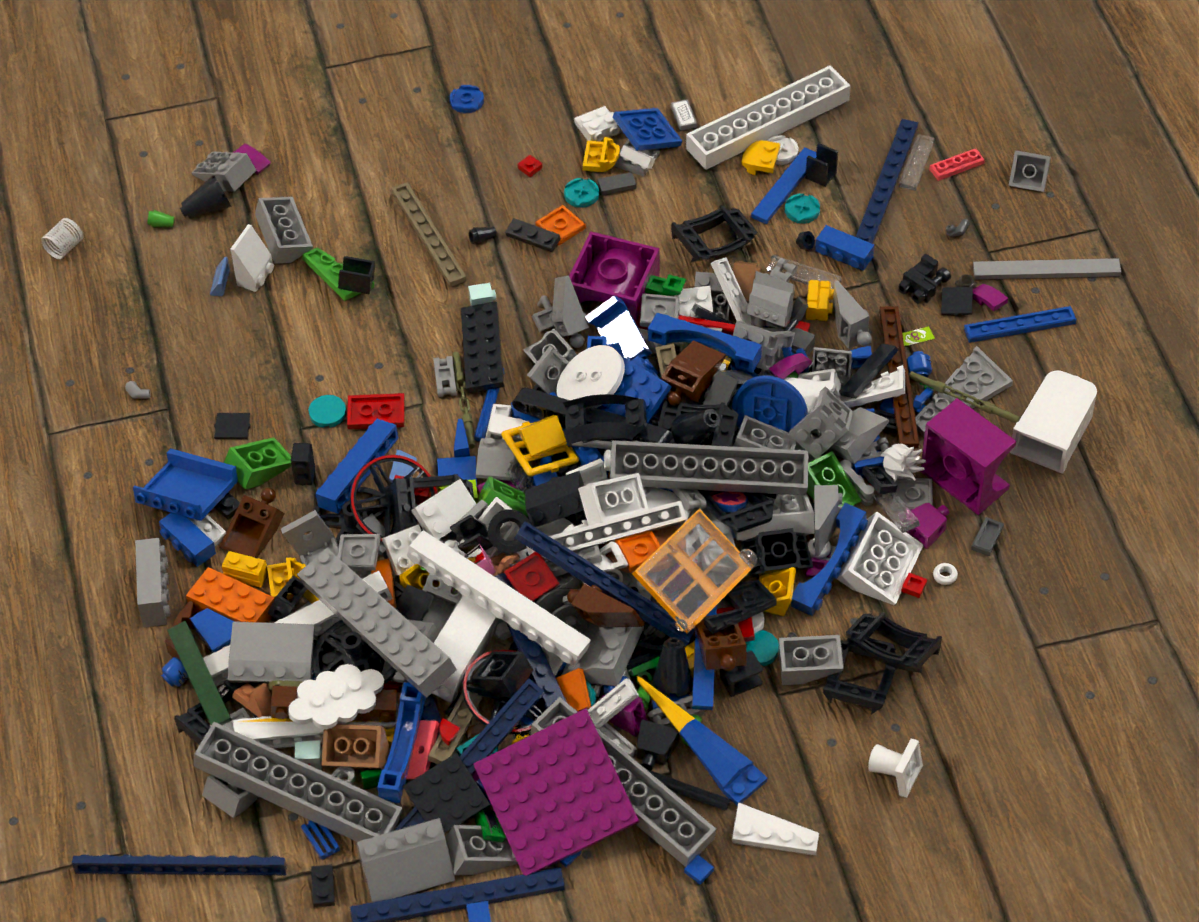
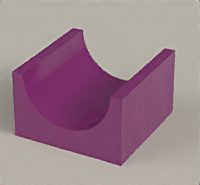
(614, 268)
(964, 455)

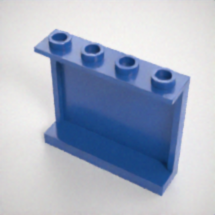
(187, 485)

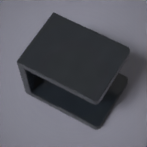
(823, 167)
(356, 275)
(473, 532)
(742, 677)

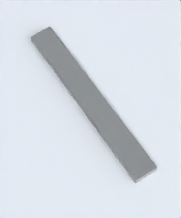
(1046, 268)

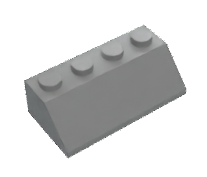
(282, 228)

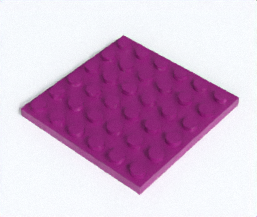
(556, 792)

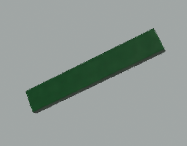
(199, 674)

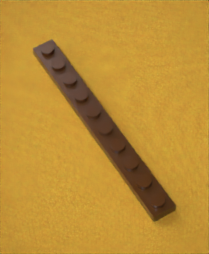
(902, 404)

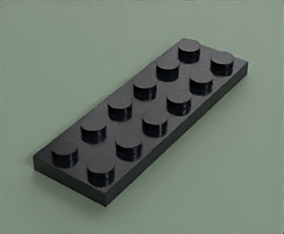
(482, 347)

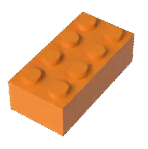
(230, 598)

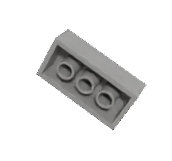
(152, 582)

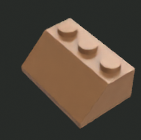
(355, 746)

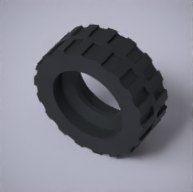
(494, 530)

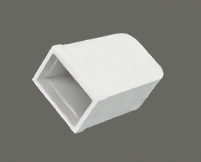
(1055, 420)
(464, 640)

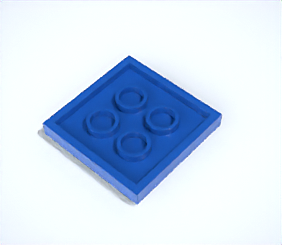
(647, 129)
(642, 385)

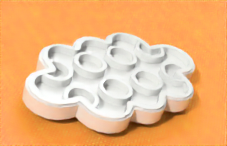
(336, 696)

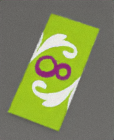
(917, 336)

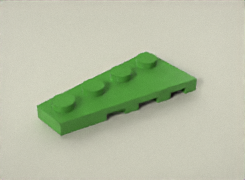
(328, 270)

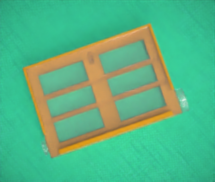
(694, 570)

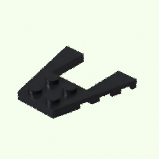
(747, 599)

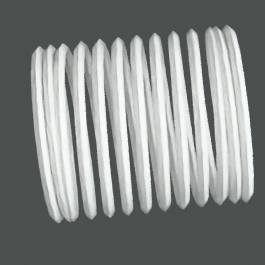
(67, 234)

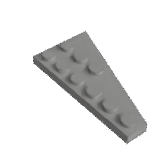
(975, 377)

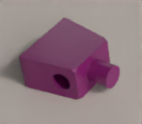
(931, 522)
(630, 717)

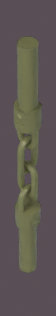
(460, 380)
(987, 406)

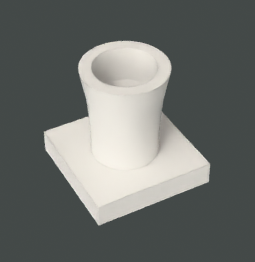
(903, 766)

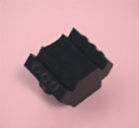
(778, 551)

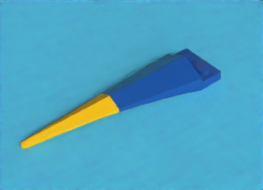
(726, 765)

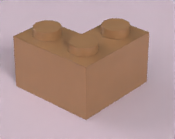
(745, 275)

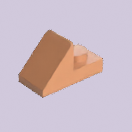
(255, 699)

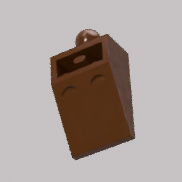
(691, 372)
(251, 527)
(602, 609)
(723, 649)

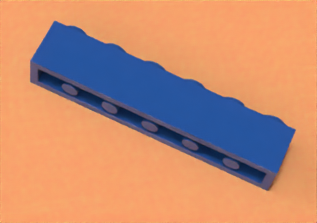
(373, 444)

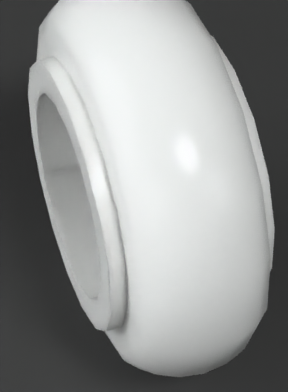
(825, 552)
(945, 580)

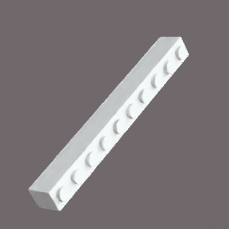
(498, 598)
(314, 614)

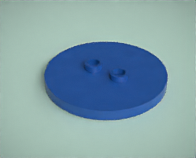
(770, 401)

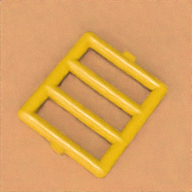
(524, 459)

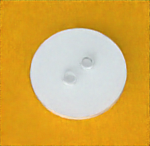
(591, 373)

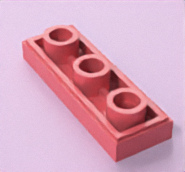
(957, 164)
(423, 745)

